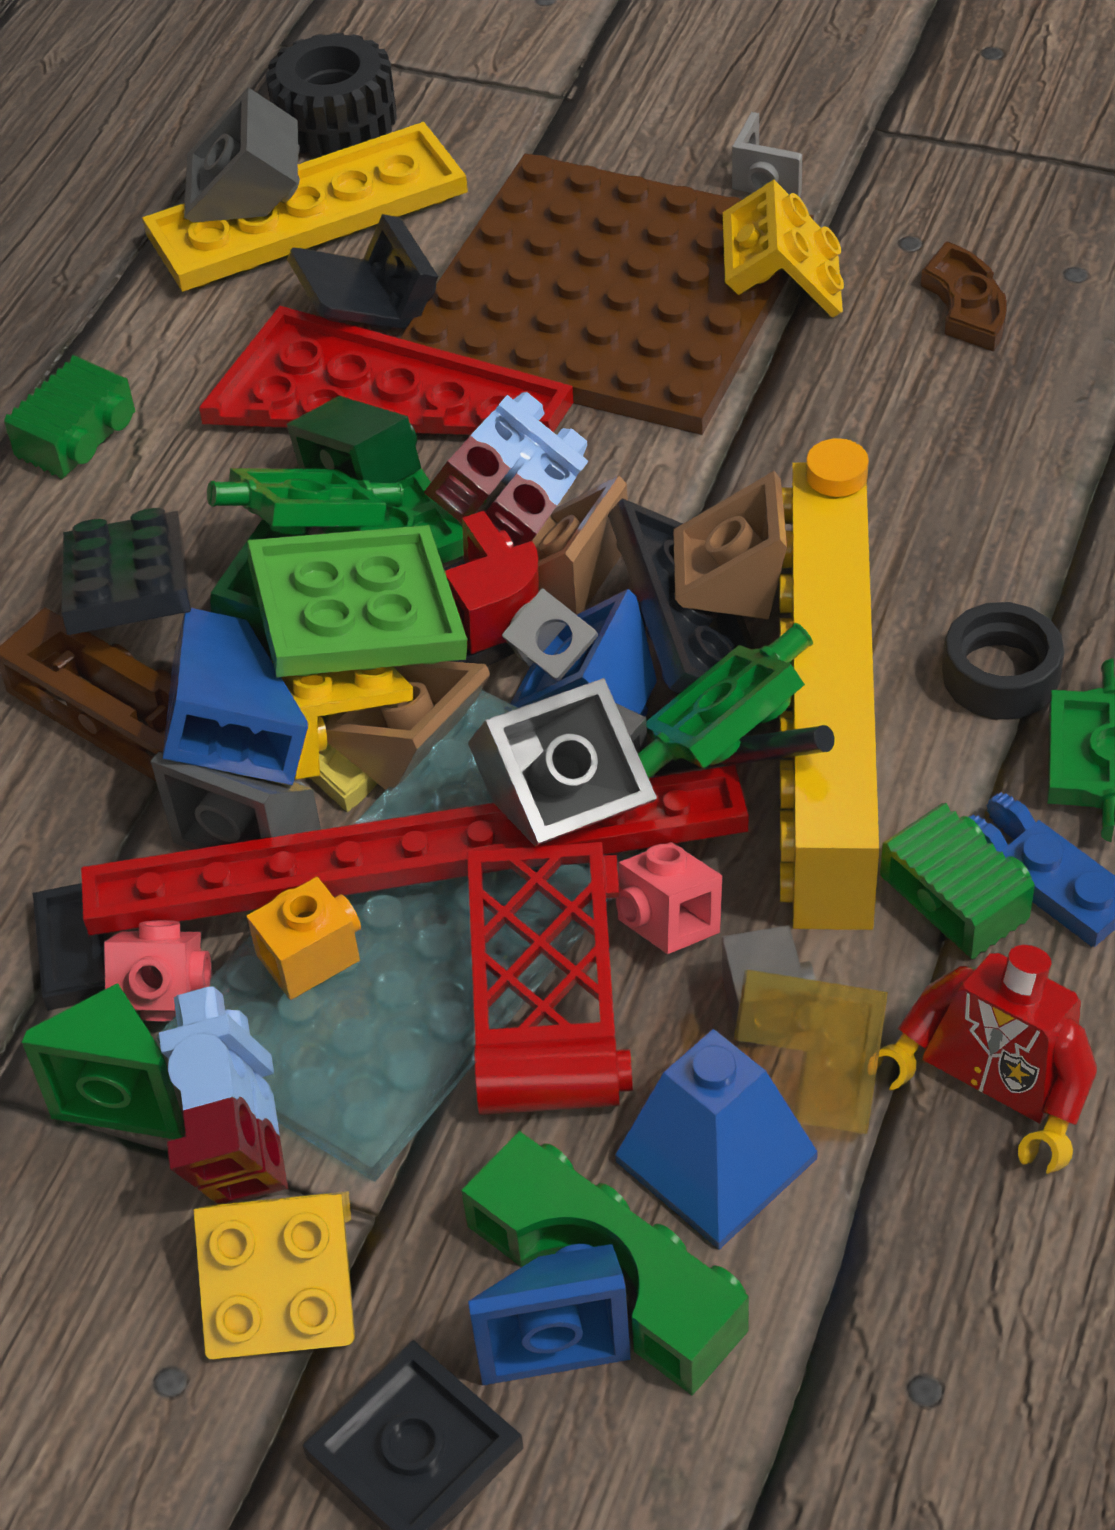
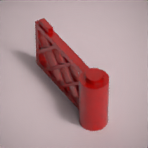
(561, 1062)

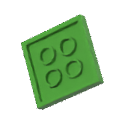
(355, 601)

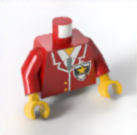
(1008, 1038)

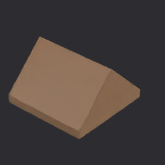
(579, 545)
(733, 552)
(396, 737)

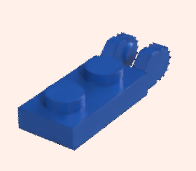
(1065, 879)

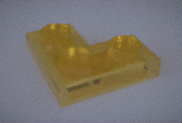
(836, 1031)

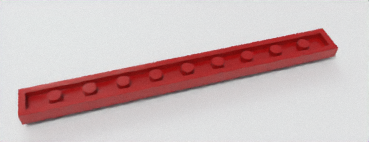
(384, 854)

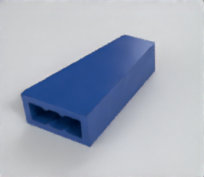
(229, 704)

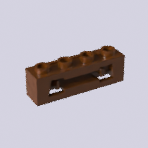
(101, 712)

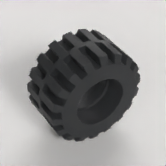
(335, 90)

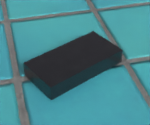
(68, 957)

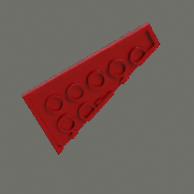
(308, 360)

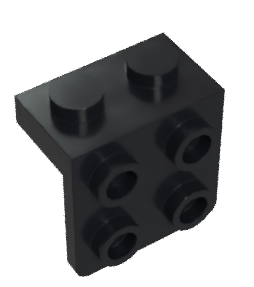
(380, 289)

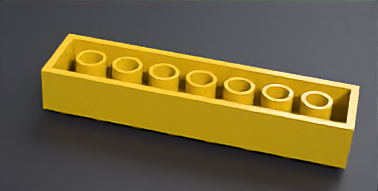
(833, 825)

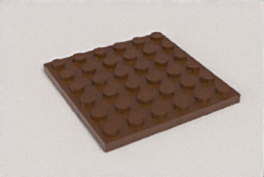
(602, 291)

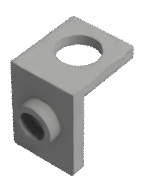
(758, 165)
(538, 625)

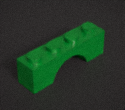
(536, 1203)

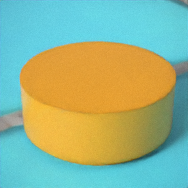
(837, 467)

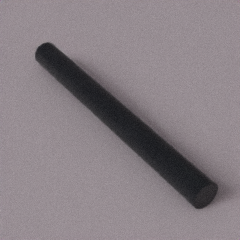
(767, 747)

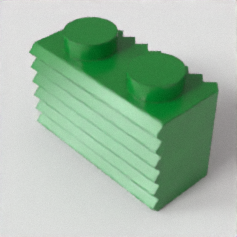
(69, 416)
(958, 879)

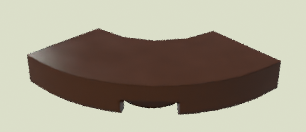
(970, 293)

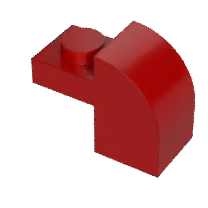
(492, 581)

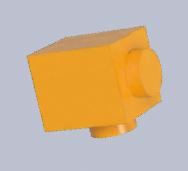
(305, 936)

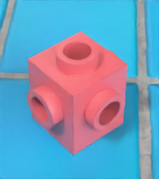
(669, 897)
(156, 966)

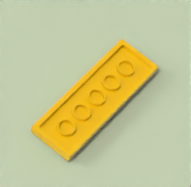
(332, 201)

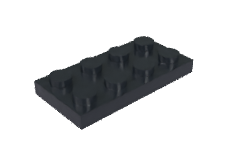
(123, 571)
(684, 638)

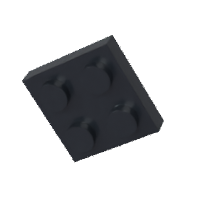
(413, 1445)

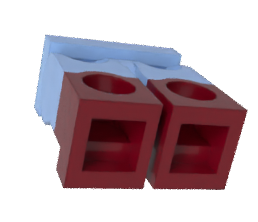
(523, 456)
(227, 1106)

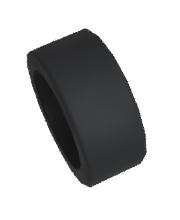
(1009, 626)

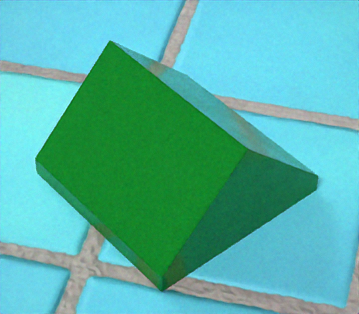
(104, 1068)

